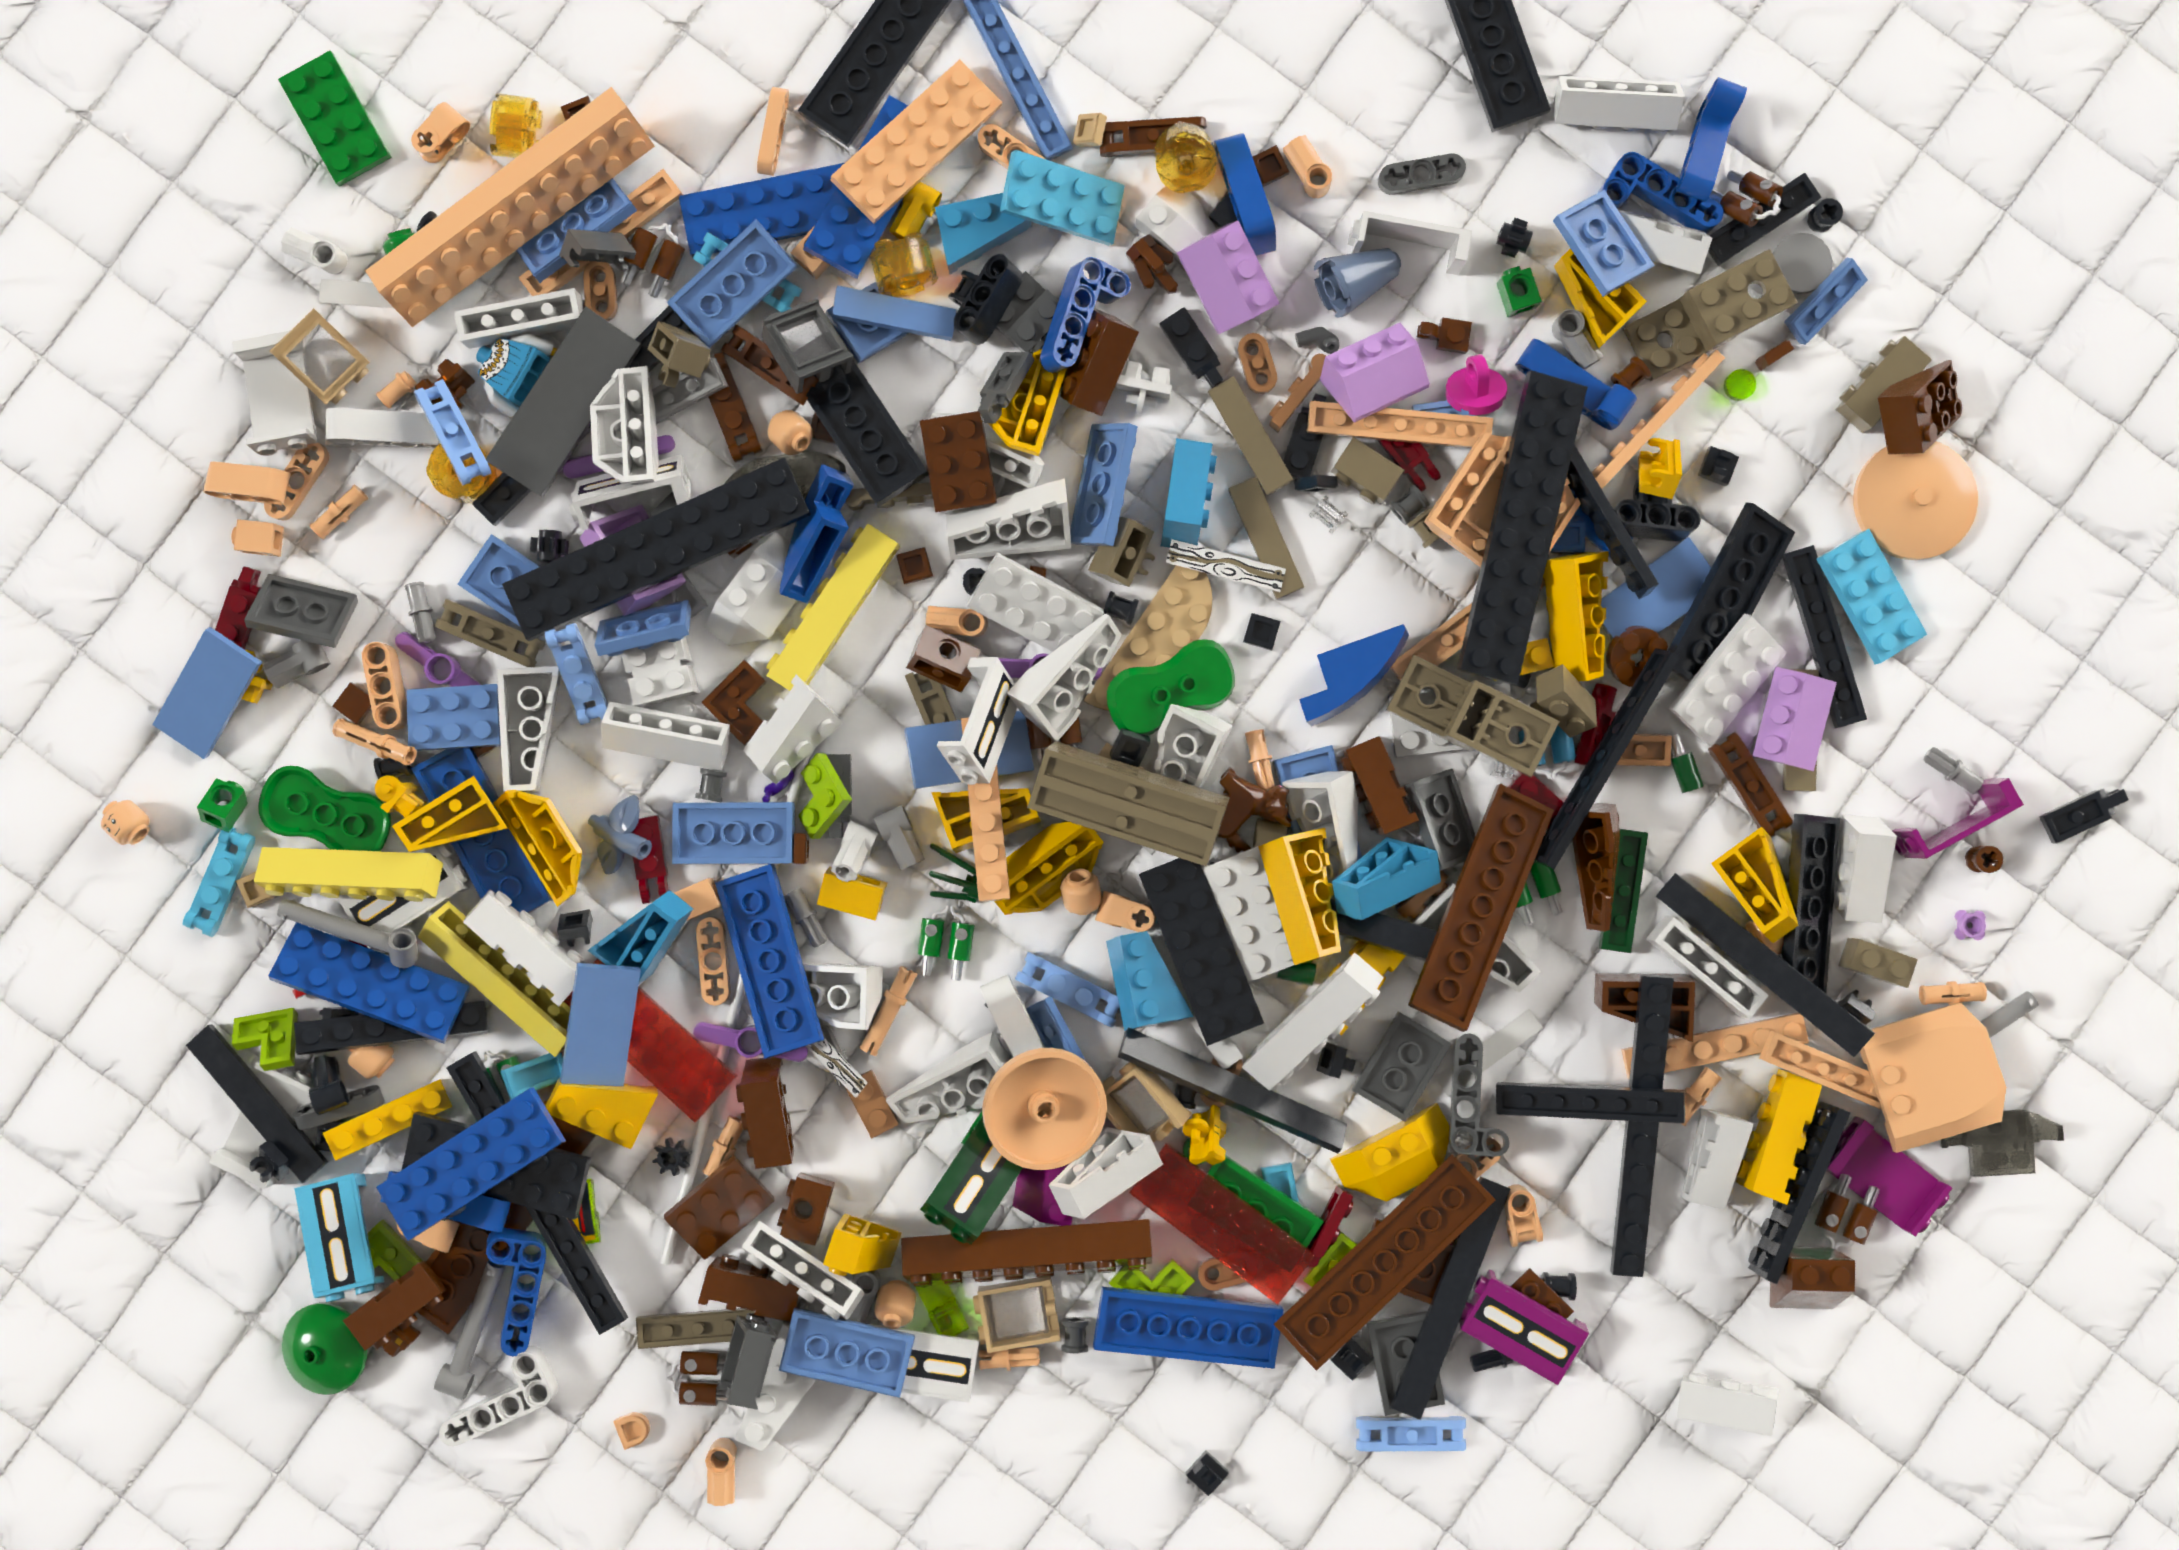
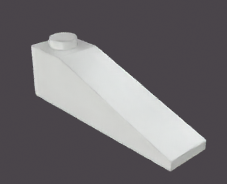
(1174, 220)
(1057, 683)
(1189, 744)
(1329, 803)

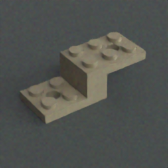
(1711, 314)
(1472, 715)

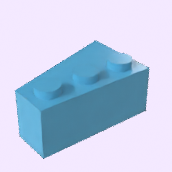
(974, 228)
(1188, 492)
(1385, 877)
(645, 936)
(1144, 983)

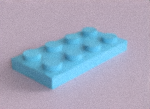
(1062, 198)
(1871, 596)

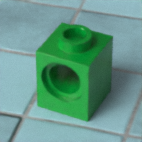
(1518, 304)
(222, 815)

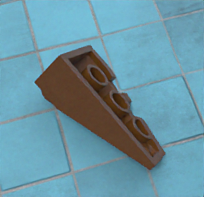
(1596, 863)

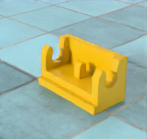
(1660, 471)
(857, 897)

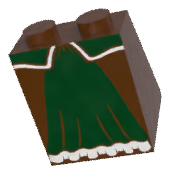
(1814, 1279)

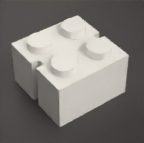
(659, 673)

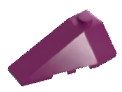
(1035, 1197)

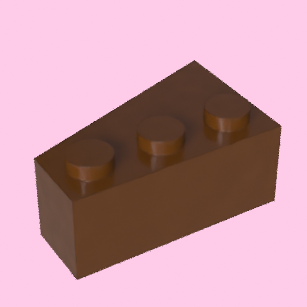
(1099, 362)
(1378, 787)
(1618, 996)
(765, 1113)
(748, 1288)
(396, 1306)

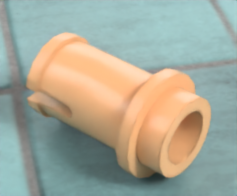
(396, 389)

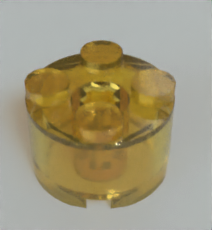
(514, 124)
(1191, 174)
(903, 265)
(447, 483)

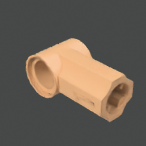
(1308, 164)
(953, 620)
(721, 1473)

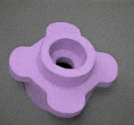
(1978, 925)

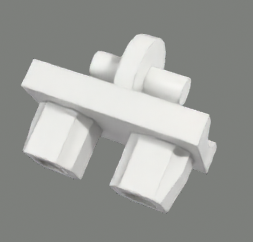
(1131, 382)

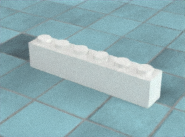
(1313, 1021)

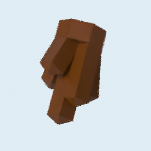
(1150, 262)

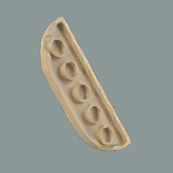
(1167, 625)

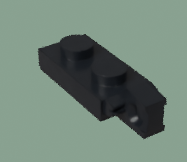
(1192, 346)
(1302, 445)
(2081, 814)

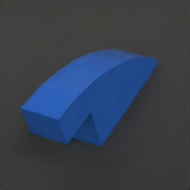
(817, 535)
(1353, 672)

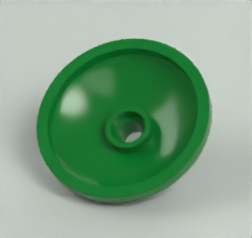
(337, 1352)

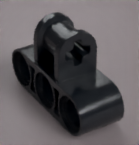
(985, 298)
(1662, 511)

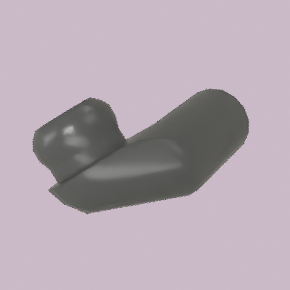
(1319, 337)

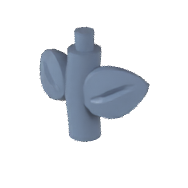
(617, 835)

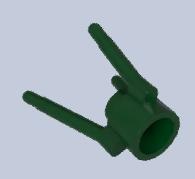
(969, 884)

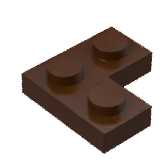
(729, 701)

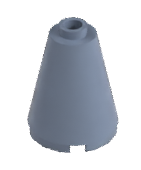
(1354, 278)

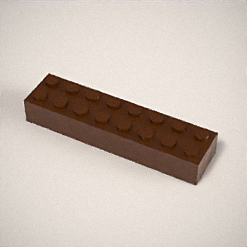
(1027, 1251)

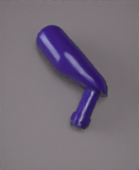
(773, 789)

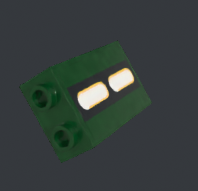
(971, 1187)

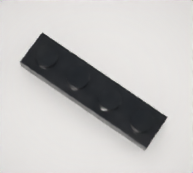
(1738, 236)

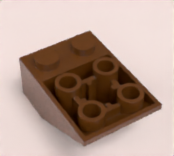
(1920, 409)

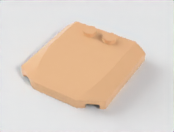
(1469, 500)
(1935, 1076)

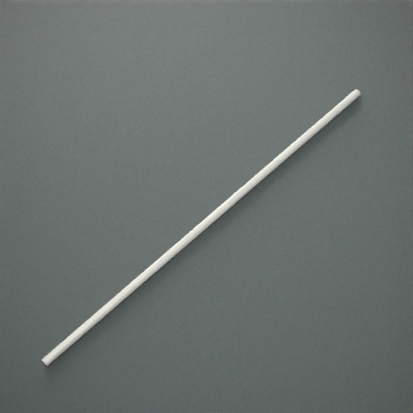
(722, 1055)

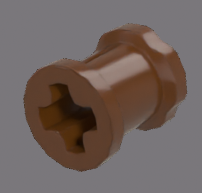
(1632, 374)
(1992, 856)

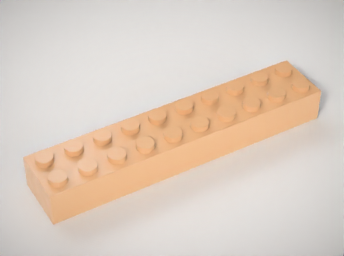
(510, 208)

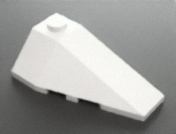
(845, 993)
(952, 1084)

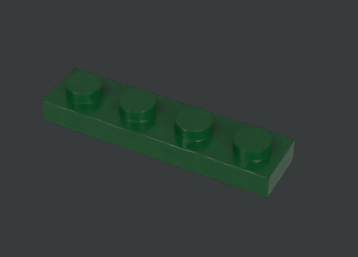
(1626, 892)

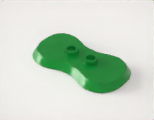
(1193, 678)
(303, 806)

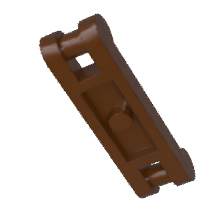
(1139, 135)
(759, 359)
(733, 415)
(1750, 785)

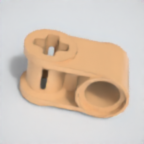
(440, 129)
(1119, 912)
(1522, 1221)
(438, 1236)

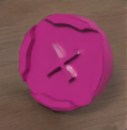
(1476, 388)

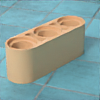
(246, 483)
(374, 675)

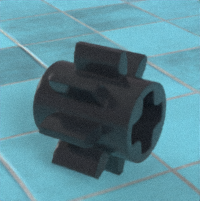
(1514, 237)
(549, 545)
(680, 1155)

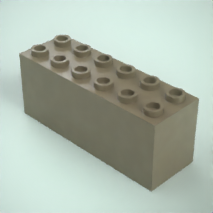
(1128, 802)

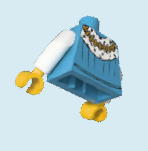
(513, 369)

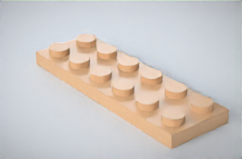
(916, 141)

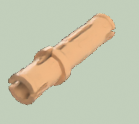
(384, 745)
(893, 1000)

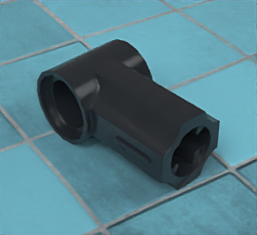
(328, 1088)

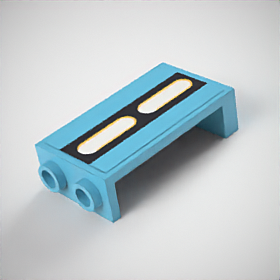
(336, 1237)

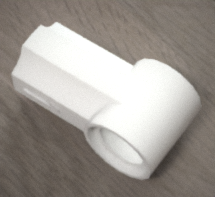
(313, 251)
(855, 847)

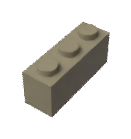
(1897, 362)

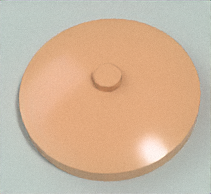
(1916, 501)
(1044, 1108)

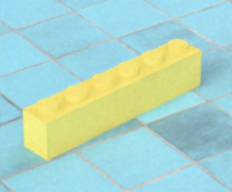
(834, 608)
(348, 873)
(496, 978)

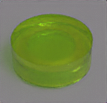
(1739, 384)

